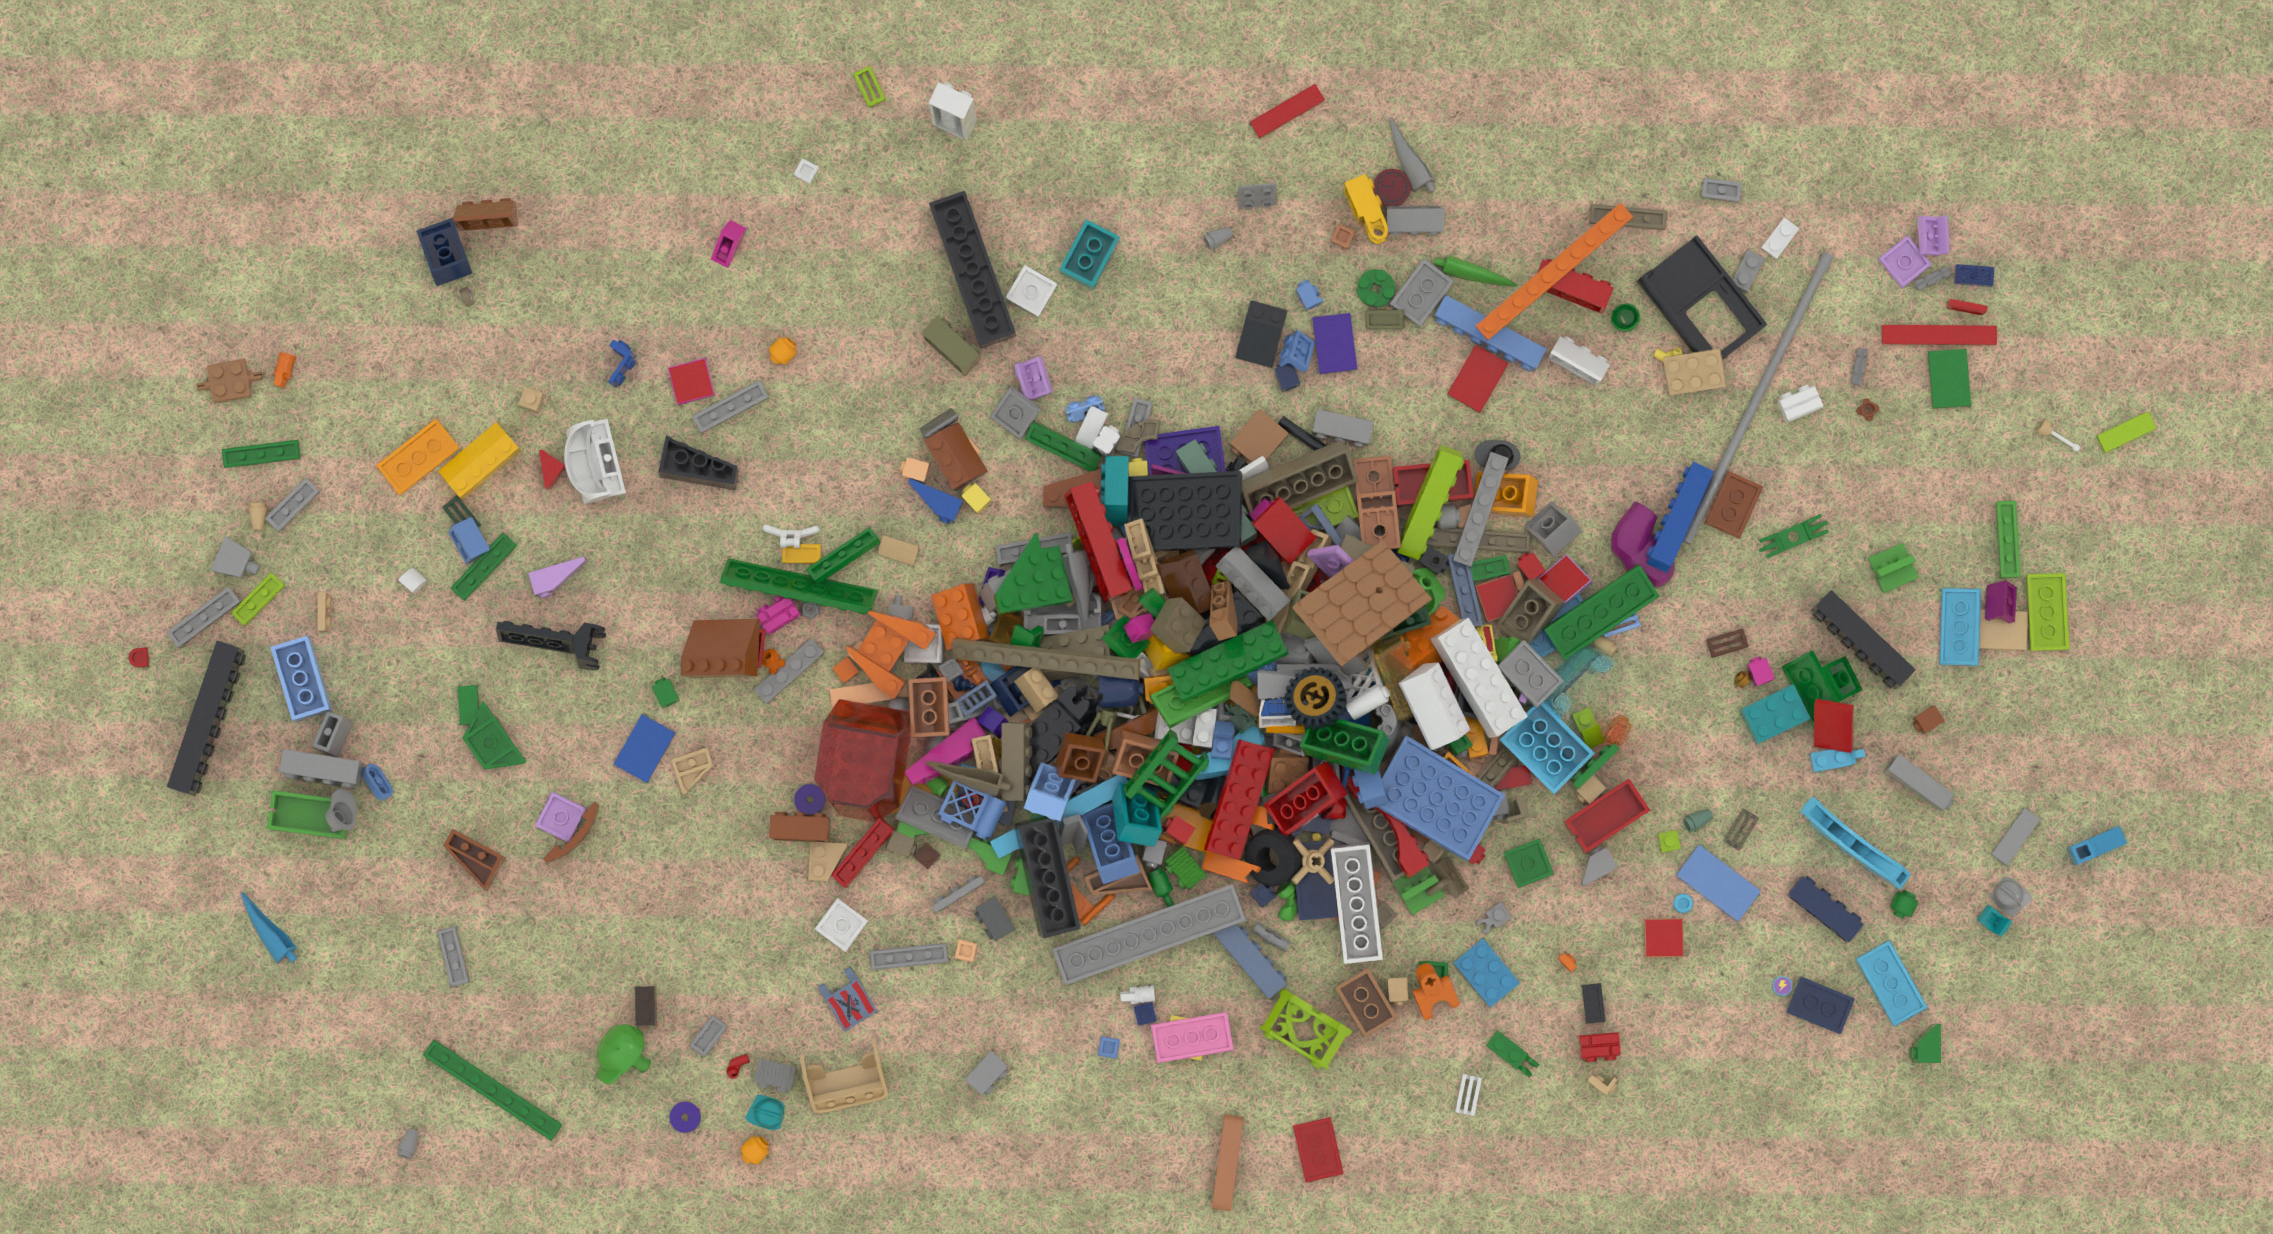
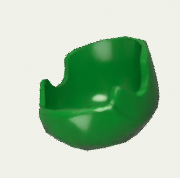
(1630, 315)

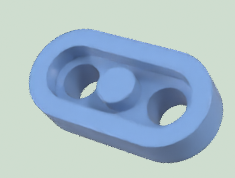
(377, 782)

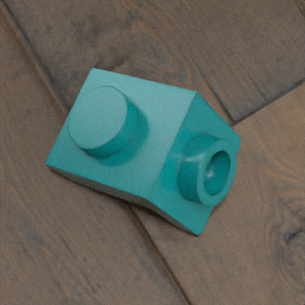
(1994, 921)

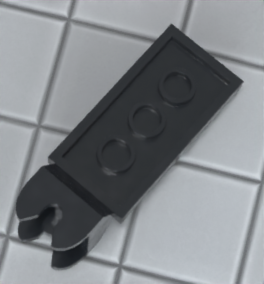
(561, 641)
(1059, 717)
(1200, 795)

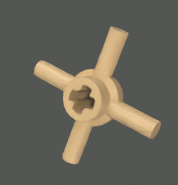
(1318, 861)

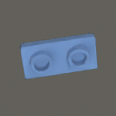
(1297, 351)

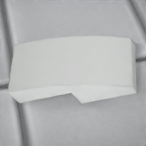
(1091, 427)

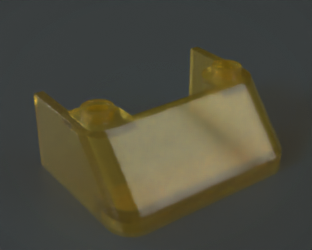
(1395, 665)

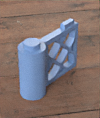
(986, 817)

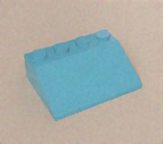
(1547, 747)

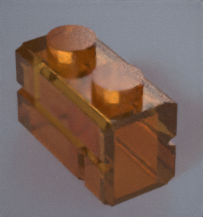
(1617, 730)

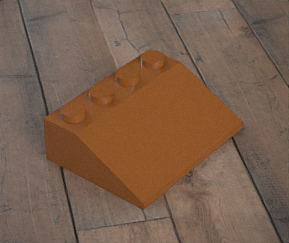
(721, 649)

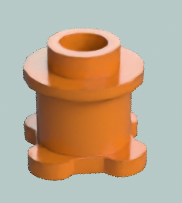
(772, 660)

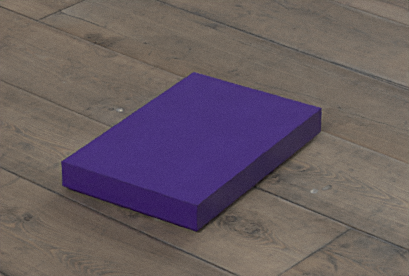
(1334, 343)

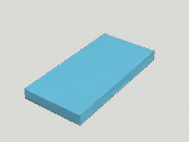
(1960, 626)
(1891, 983)

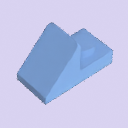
(1223, 740)

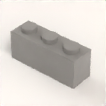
(1415, 219)
(1342, 428)

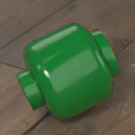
(1904, 904)

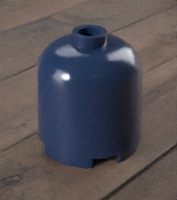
(1119, 692)

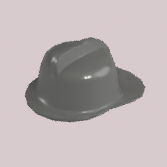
(1501, 448)

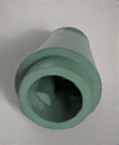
(1696, 820)

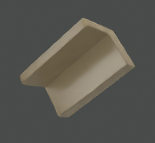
(1521, 809)

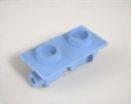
(1077, 409)

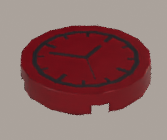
(1392, 187)

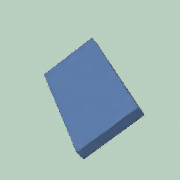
(1718, 883)

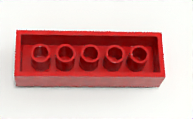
(1098, 541)

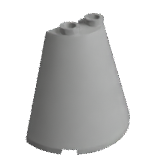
(1390, 726)

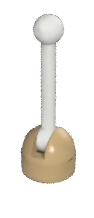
(2046, 429)

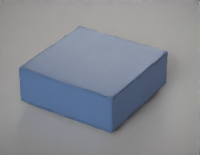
(1108, 1047)

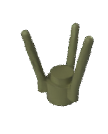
(1107, 718)

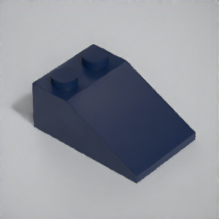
(444, 252)
(1009, 693)

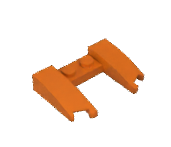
(1232, 867)

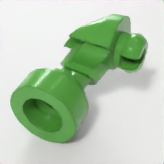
(1287, 892)

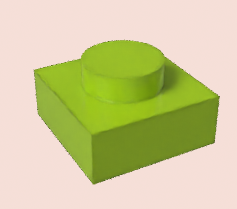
(1669, 841)

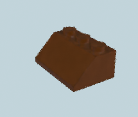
(1186, 579)

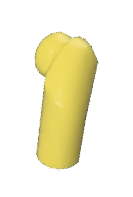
(1659, 354)

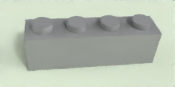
(1253, 583)

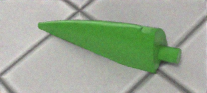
(1465, 270)

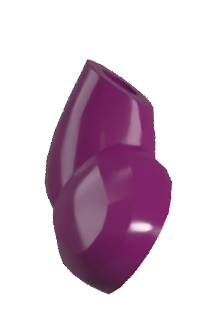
(1633, 539)

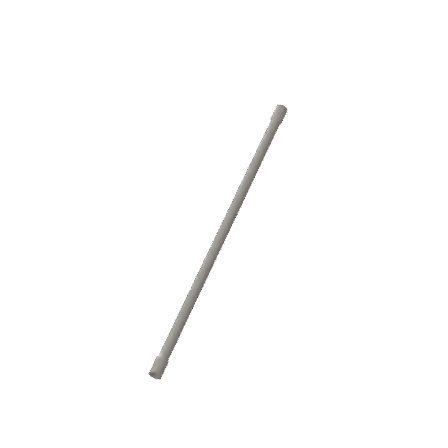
(1821, 269)

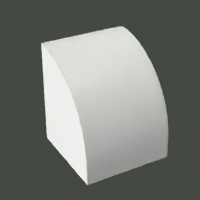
(413, 580)

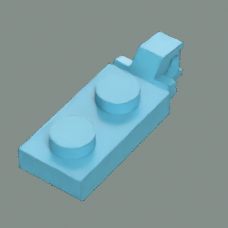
(1834, 759)

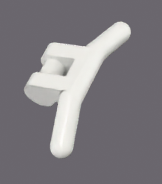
(790, 537)

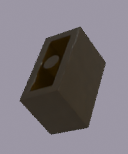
(646, 1006)

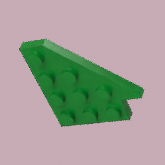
(1034, 580)

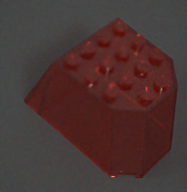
(863, 759)

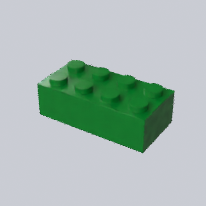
(1346, 745)

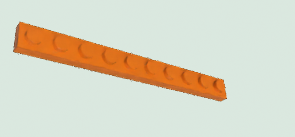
(1554, 271)

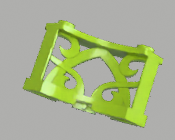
(1295, 1004)

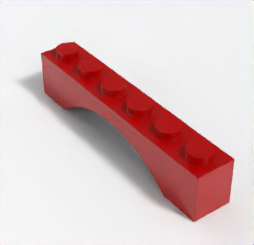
(1409, 855)

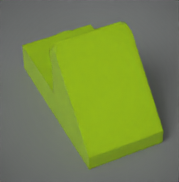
(1588, 728)

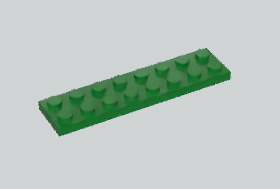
(798, 586)

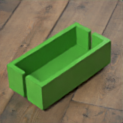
(301, 815)

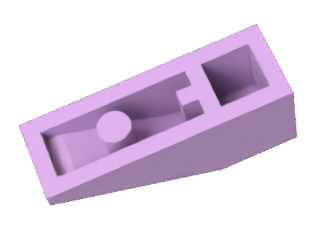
(551, 578)

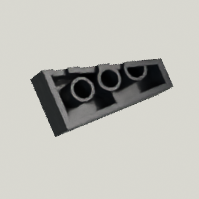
(695, 466)

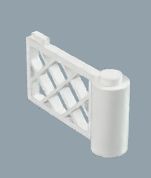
(1367, 698)

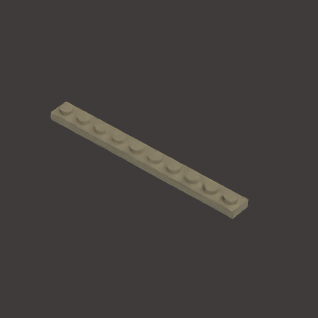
(1046, 658)

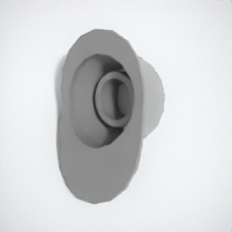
(342, 811)
(2010, 896)

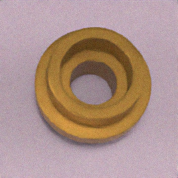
(1742, 678)

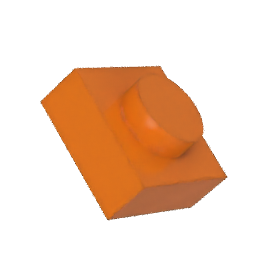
(1568, 961)

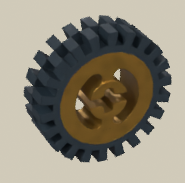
(1316, 683)

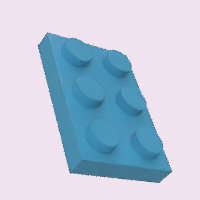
(1486, 972)

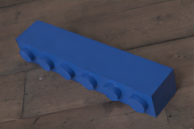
(1680, 516)

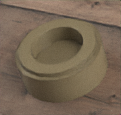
(466, 296)

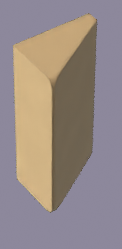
(898, 550)

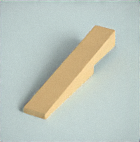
(1300, 576)

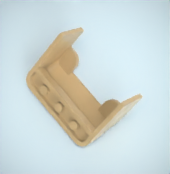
(845, 1086)

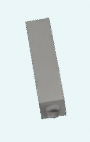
(1919, 782)

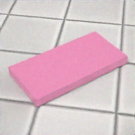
(1192, 1037)

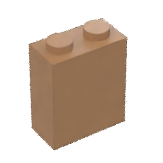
(1258, 438)

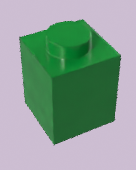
(665, 692)

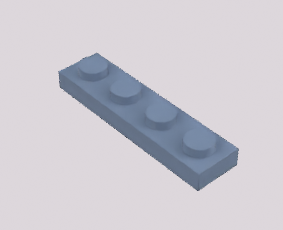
(1465, 591)

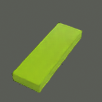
(2126, 432)
(258, 599)

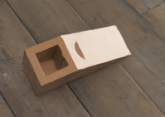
(1222, 611)

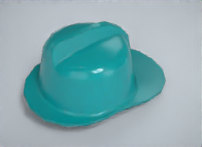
(766, 1112)

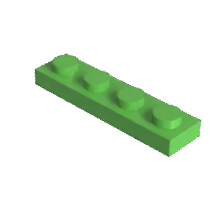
(2008, 539)

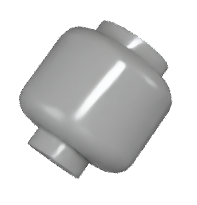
(1449, 518)

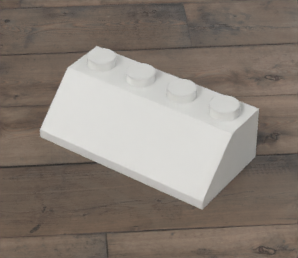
(1434, 705)

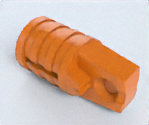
(283, 369)

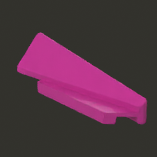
(951, 751)

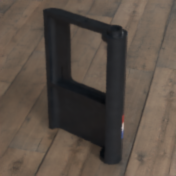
(1686, 280)

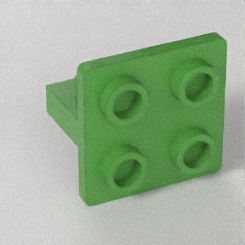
(1893, 567)
(1414, 890)

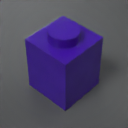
(992, 721)

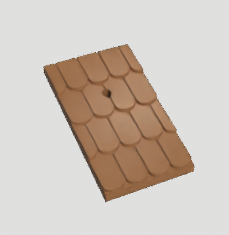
(1362, 603)

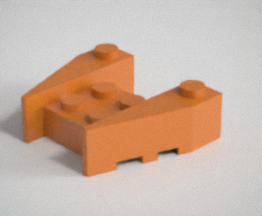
(884, 647)

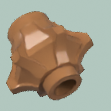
(1107, 765)

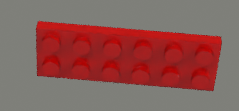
(1239, 799)

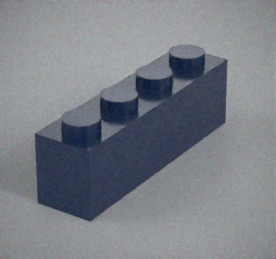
(1824, 909)

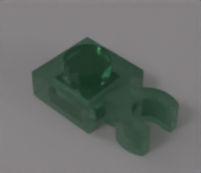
(1242, 719)

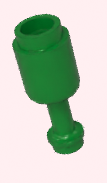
(1161, 885)

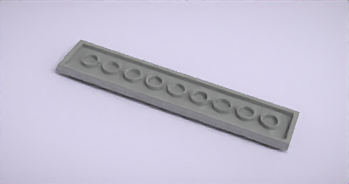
(1149, 934)

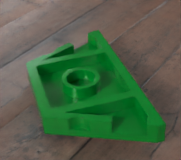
(490, 741)

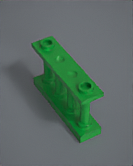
(1158, 757)

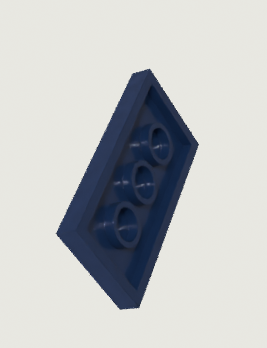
(1314, 895)

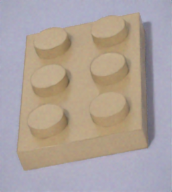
(1695, 371)

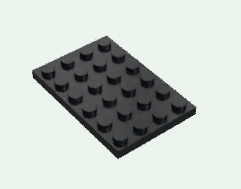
(1188, 509)

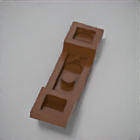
(1140, 725)
(556, 852)

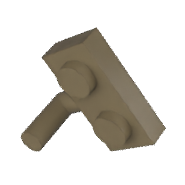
(1449, 877)

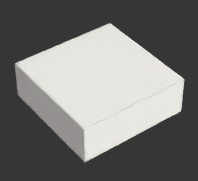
(806, 171)

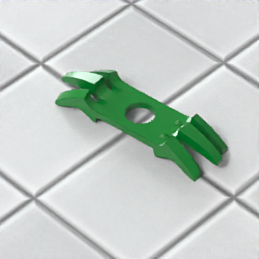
(1803, 530)

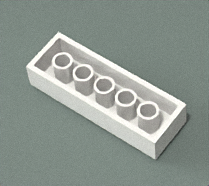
(953, 110)
(1478, 677)
(1357, 902)

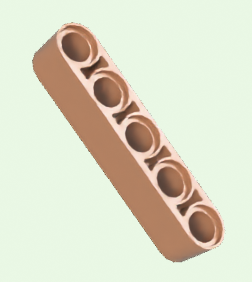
(1227, 1162)

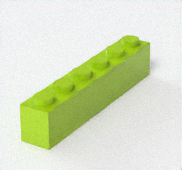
(1430, 501)

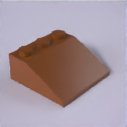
(486, 215)

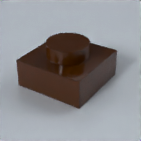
(927, 855)

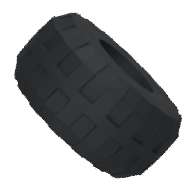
(1288, 857)

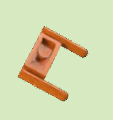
(1085, 910)

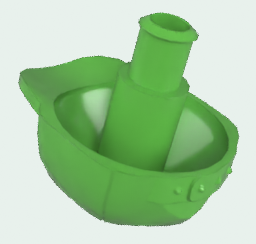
(1431, 586)
(619, 1051)

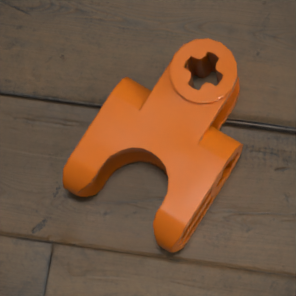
(1432, 990)

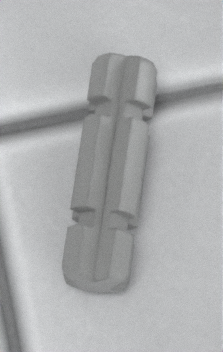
(1932, 278)
(1859, 366)

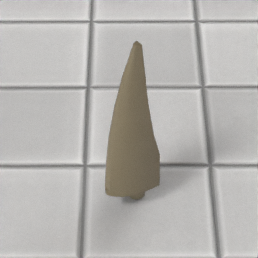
(977, 779)

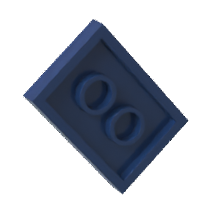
(1820, 1005)

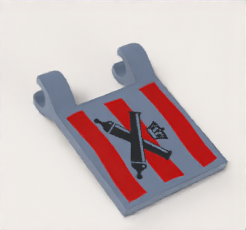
(850, 1002)

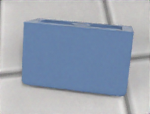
(468, 540)

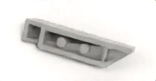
(1274, 684)

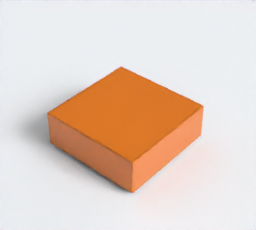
(845, 670)

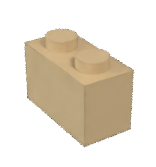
(1036, 689)

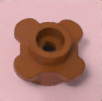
(1867, 414)

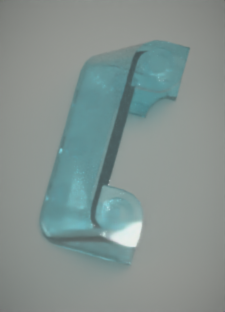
(1571, 670)

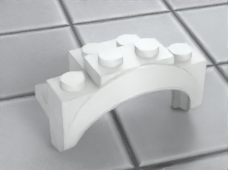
(593, 462)

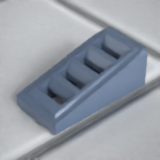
(992, 695)

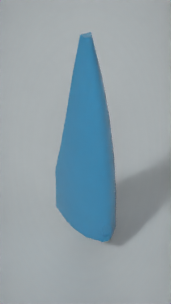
(273, 937)

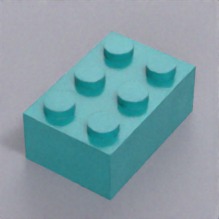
(1089, 254)
(1115, 489)
(1775, 714)
(1136, 818)

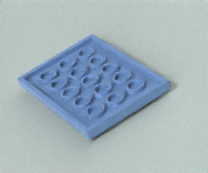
(1438, 798)

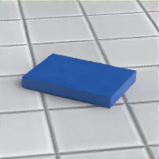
(644, 748)

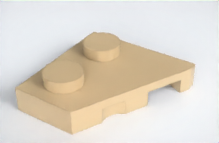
(691, 767)
(824, 859)

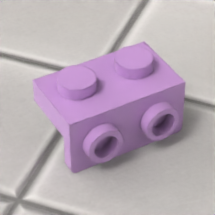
(1933, 235)
(1033, 378)

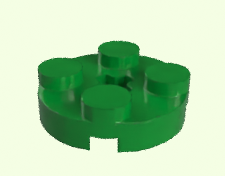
(1385, 293)

